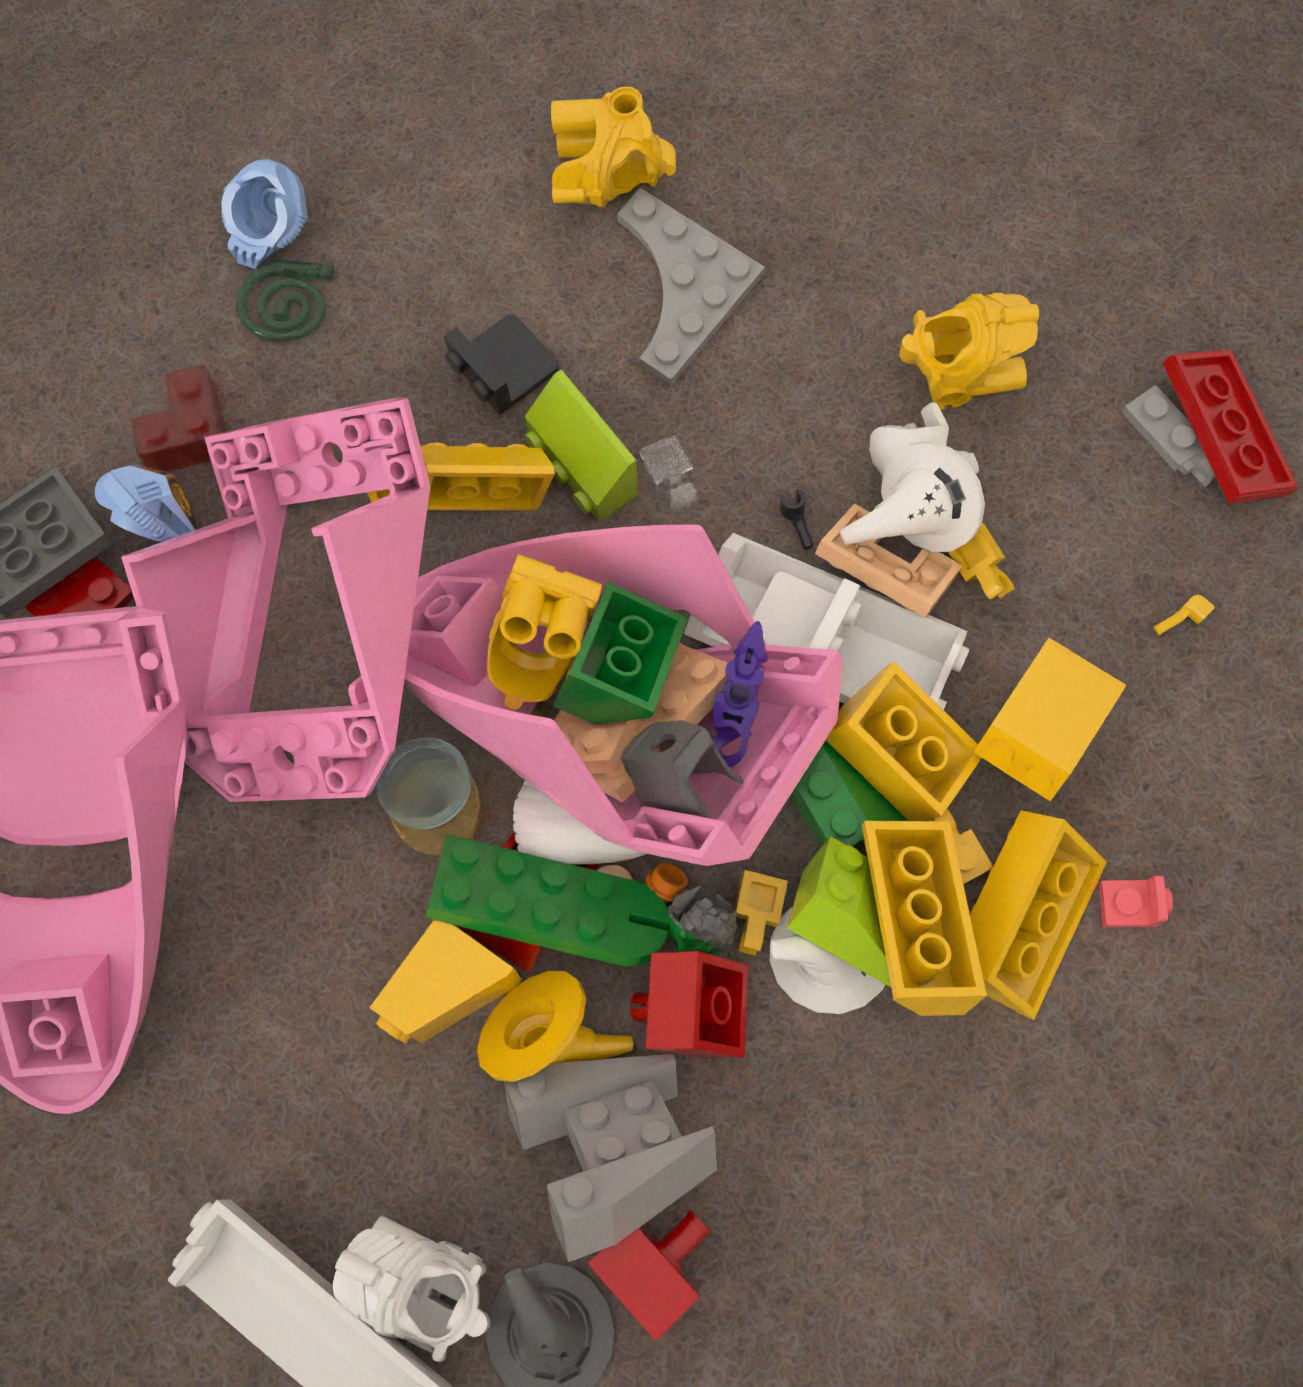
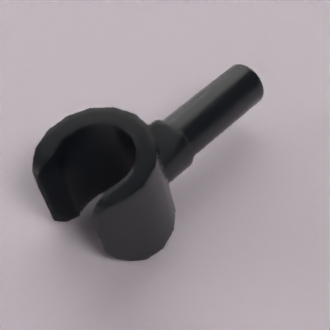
(796, 513)

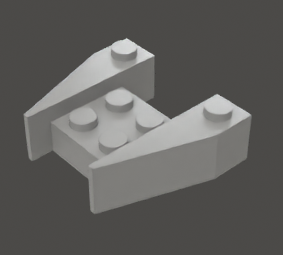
(623, 1140)

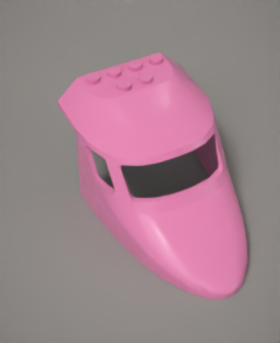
(673, 569)
(85, 760)

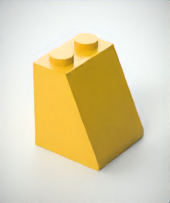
(1050, 719)
(441, 984)

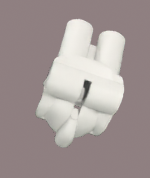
(395, 1284)

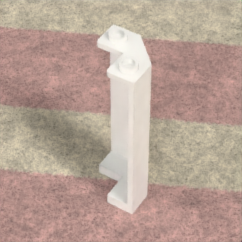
(880, 634)
(288, 1306)

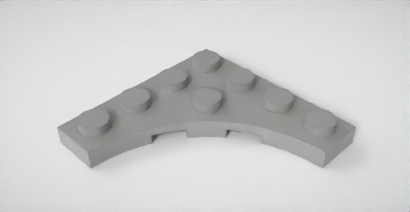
(699, 280)

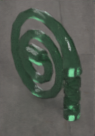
(282, 306)

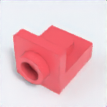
(1135, 902)

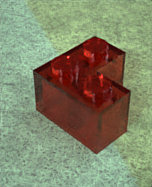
(178, 435)

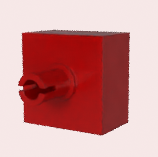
(694, 1005)
(649, 1274)

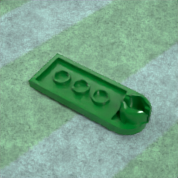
(547, 903)

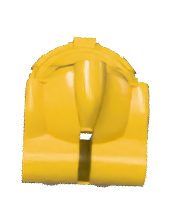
(611, 145)
(973, 358)
(535, 597)

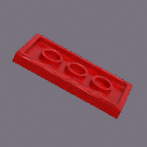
(1230, 426)

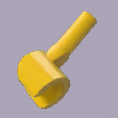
(1196, 609)

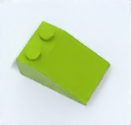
(839, 908)

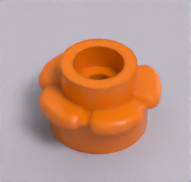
(666, 881)

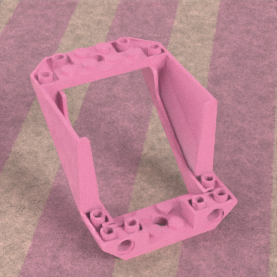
(220, 587)

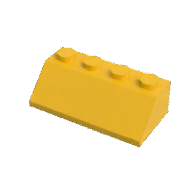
(1032, 908)
(924, 917)

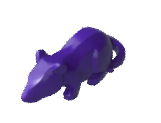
(738, 702)

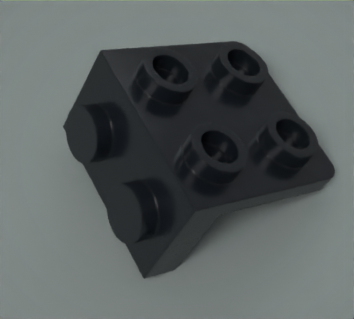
(501, 362)

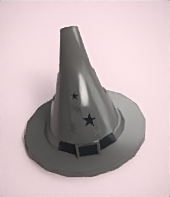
(549, 1328)

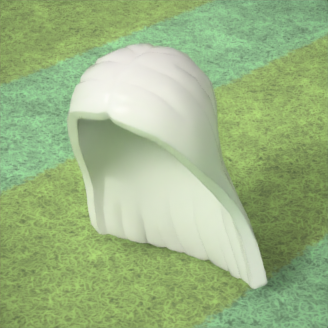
(555, 834)

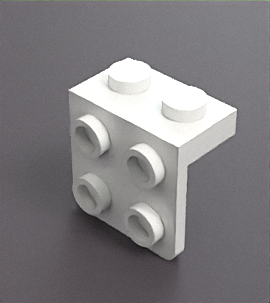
(804, 614)

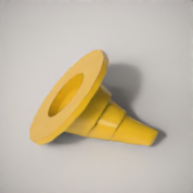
(542, 1026)

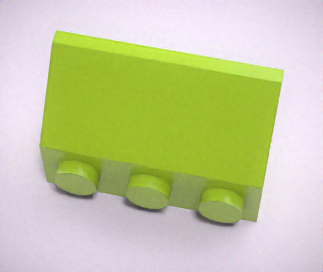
(581, 448)

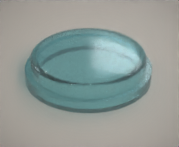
(424, 783)

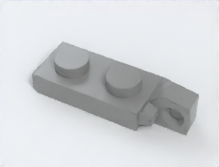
(1169, 434)

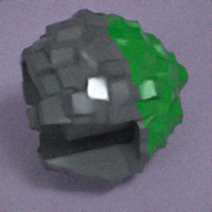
(701, 920)

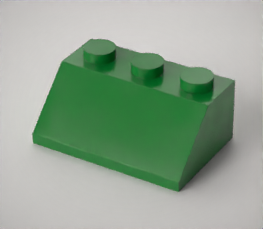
(621, 659)
(839, 799)

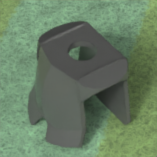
(664, 775)

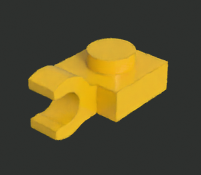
(979, 562)
(970, 853)
(761, 904)

